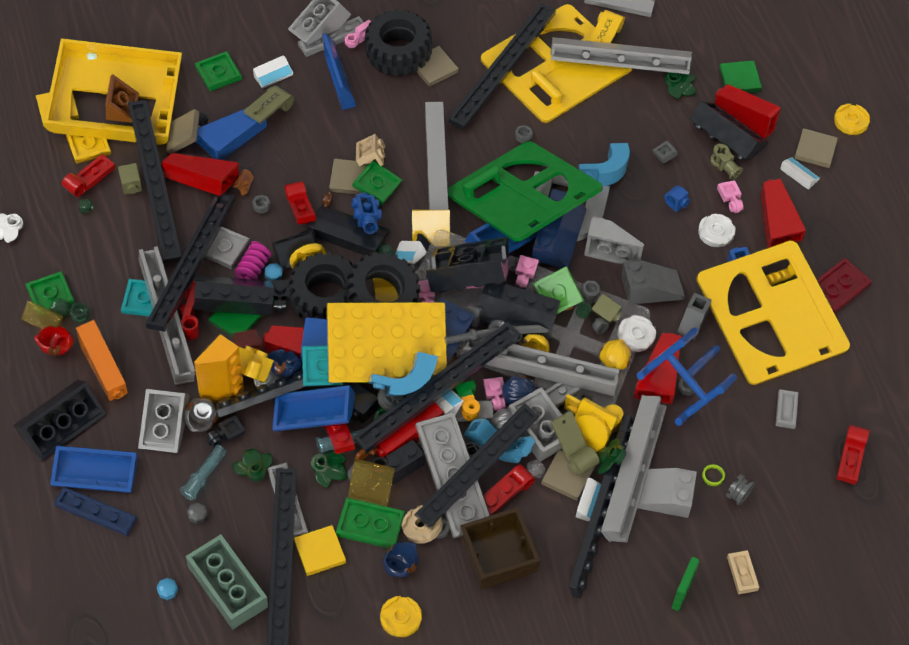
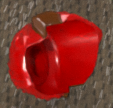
(54, 340)

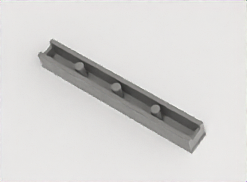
(621, 55)
(436, 156)
(173, 338)
(554, 368)
(633, 469)

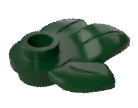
(680, 84)
(608, 455)
(253, 465)
(330, 470)

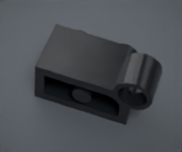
(286, 247)
(364, 403)
(404, 460)

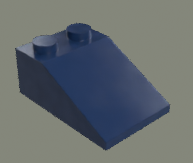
(456, 322)

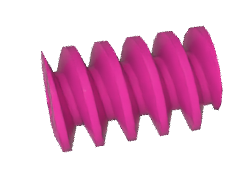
(252, 261)

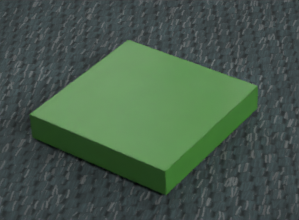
(560, 286)

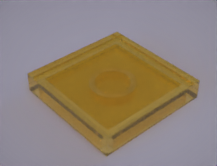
(371, 482)

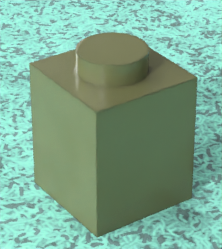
(129, 178)
(607, 309)

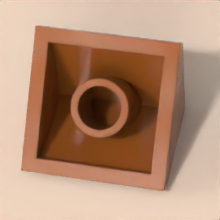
(117, 100)

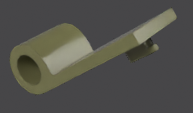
(269, 103)
(578, 454)

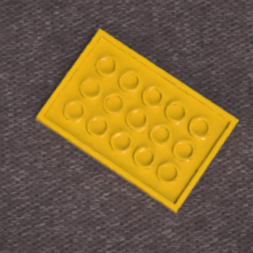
(382, 339)

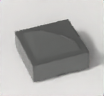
(665, 152)

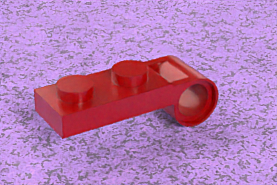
(89, 176)
(299, 203)
(188, 317)
(340, 438)
(852, 454)
(508, 488)

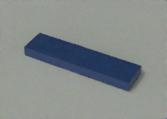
(95, 511)

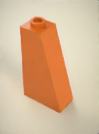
(101, 360)

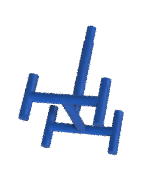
(688, 374)

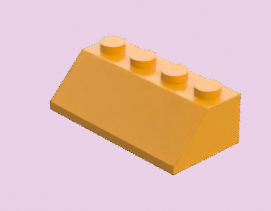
(219, 370)

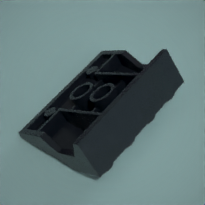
(469, 265)

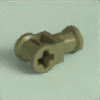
(725, 161)

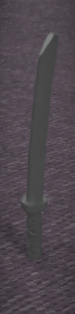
(474, 335)

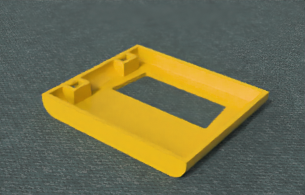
(145, 70)

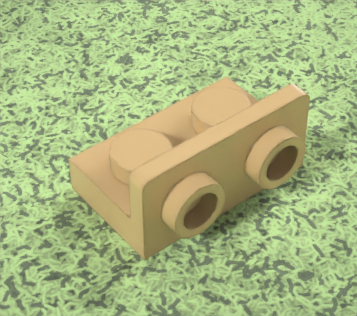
(370, 149)

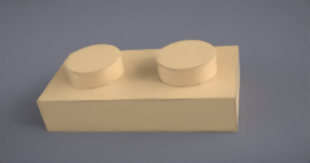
(743, 572)

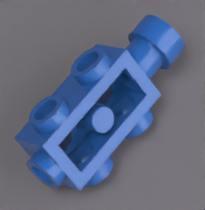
(366, 212)

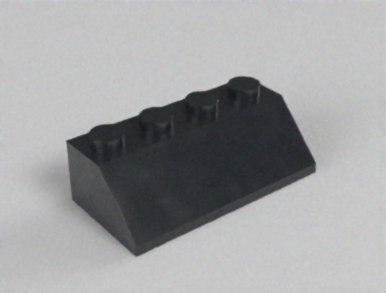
(728, 130)
(233, 295)
(517, 307)
(60, 419)

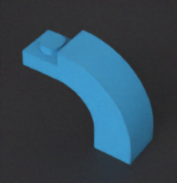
(611, 170)
(421, 372)
(481, 430)

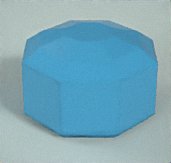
(273, 272)
(167, 589)

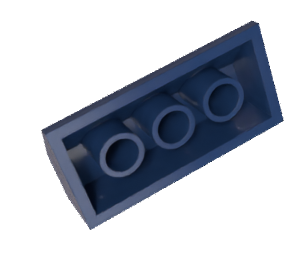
(558, 239)

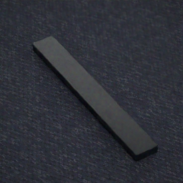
(476, 466)

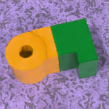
(470, 407)

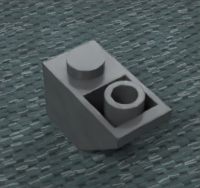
(694, 314)

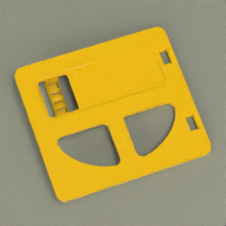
(557, 78)
(794, 309)

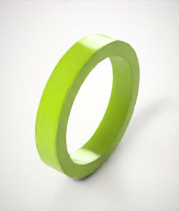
(715, 467)

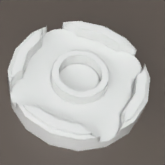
(716, 230)
(637, 333)

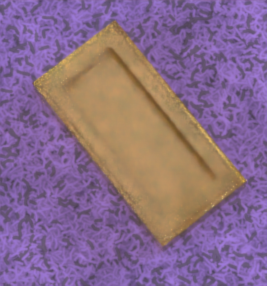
(40, 316)

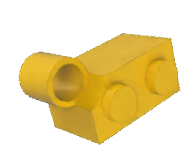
(255, 363)

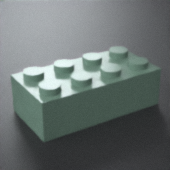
(227, 581)

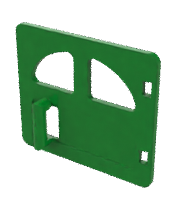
(517, 203)

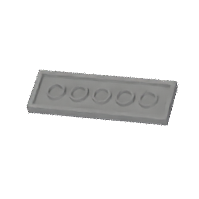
(445, 456)

